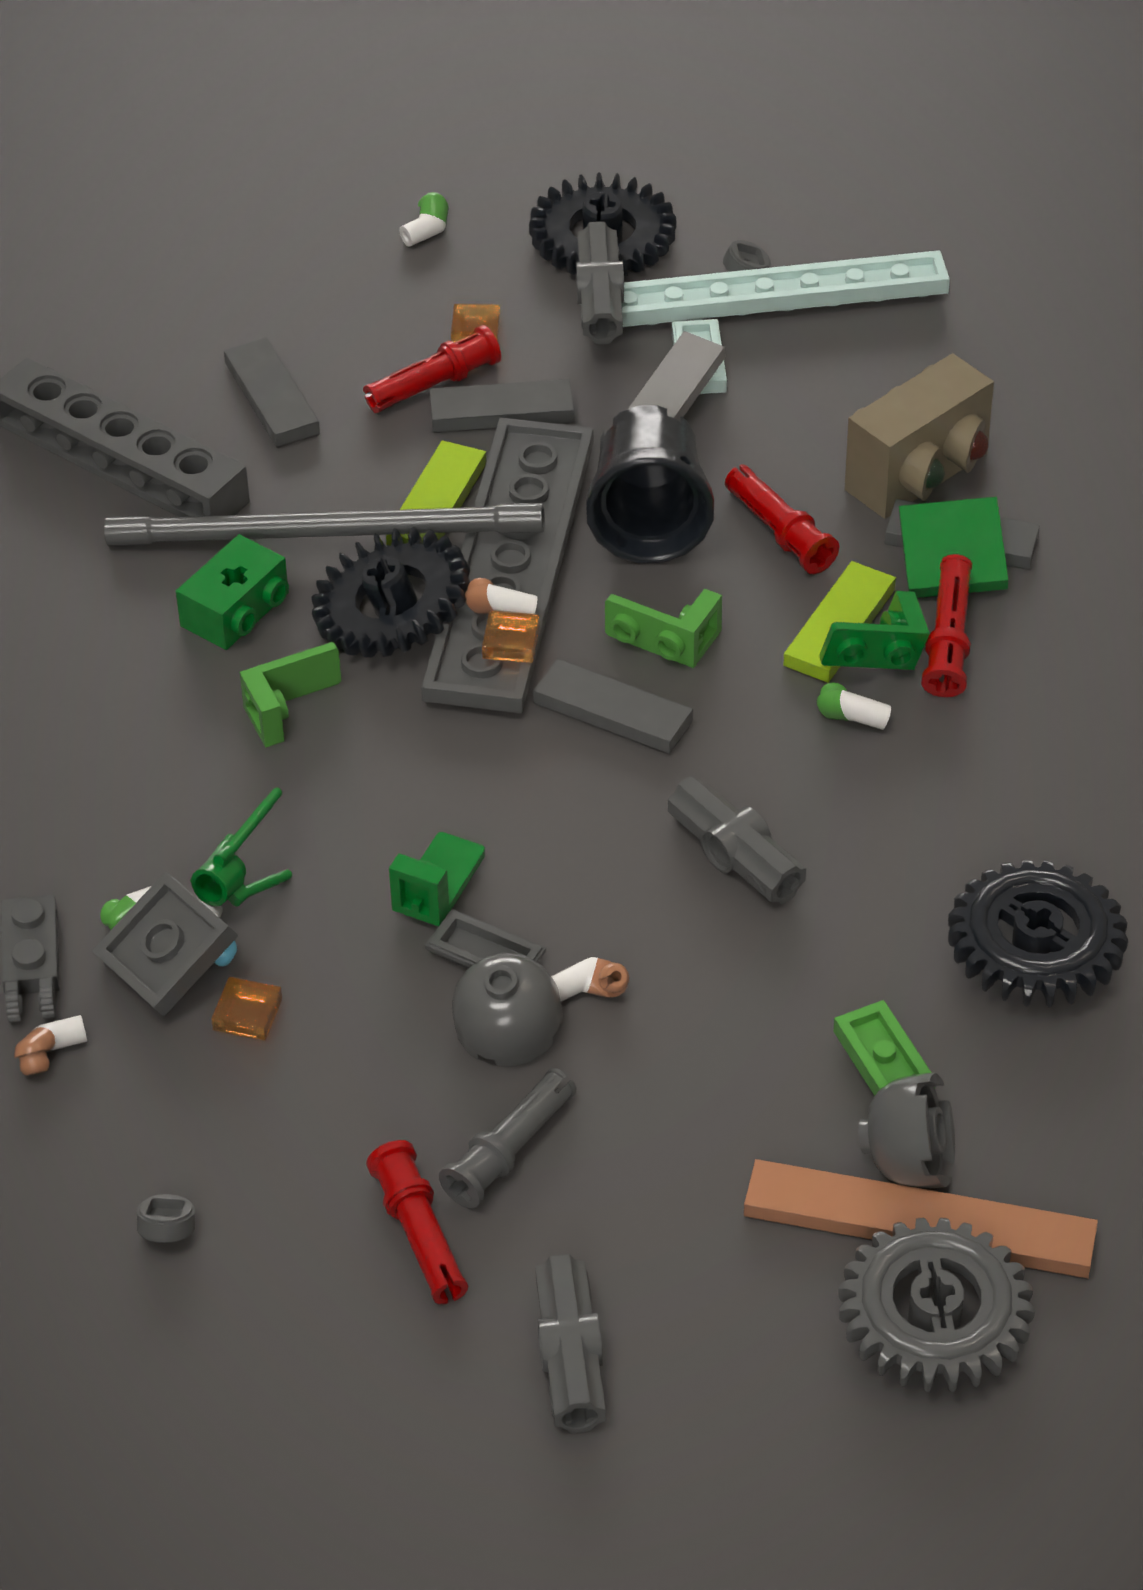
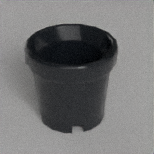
(649, 488)

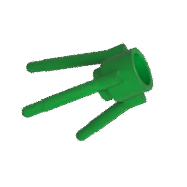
(224, 872)

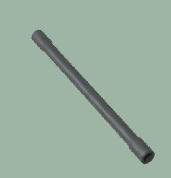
(148, 529)

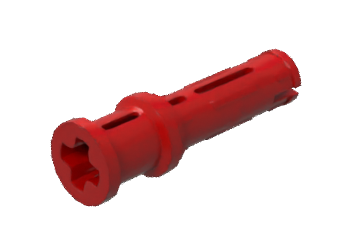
(450, 362)
(792, 528)
(948, 643)
(410, 1201)

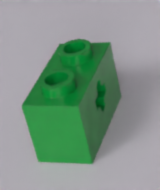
(232, 592)

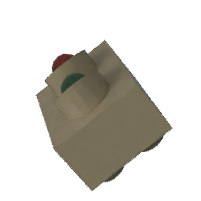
(918, 435)

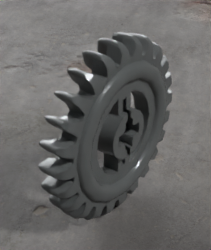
(922, 1341)

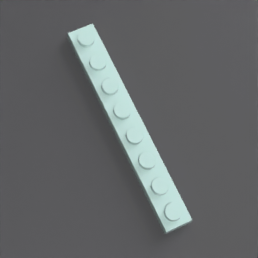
(784, 288)

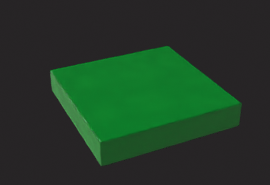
(951, 528)

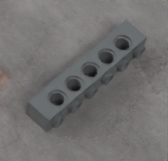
(120, 443)

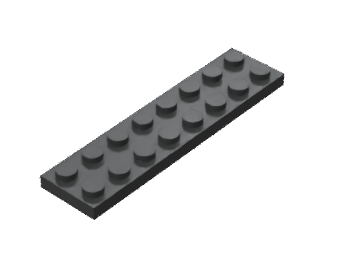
(523, 466)

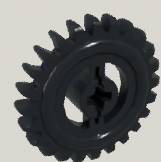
(646, 212)
(386, 580)
(1041, 951)

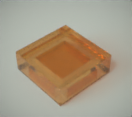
(470, 316)
(511, 636)
(247, 1008)

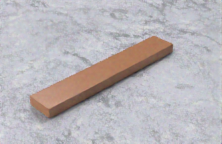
(867, 1206)

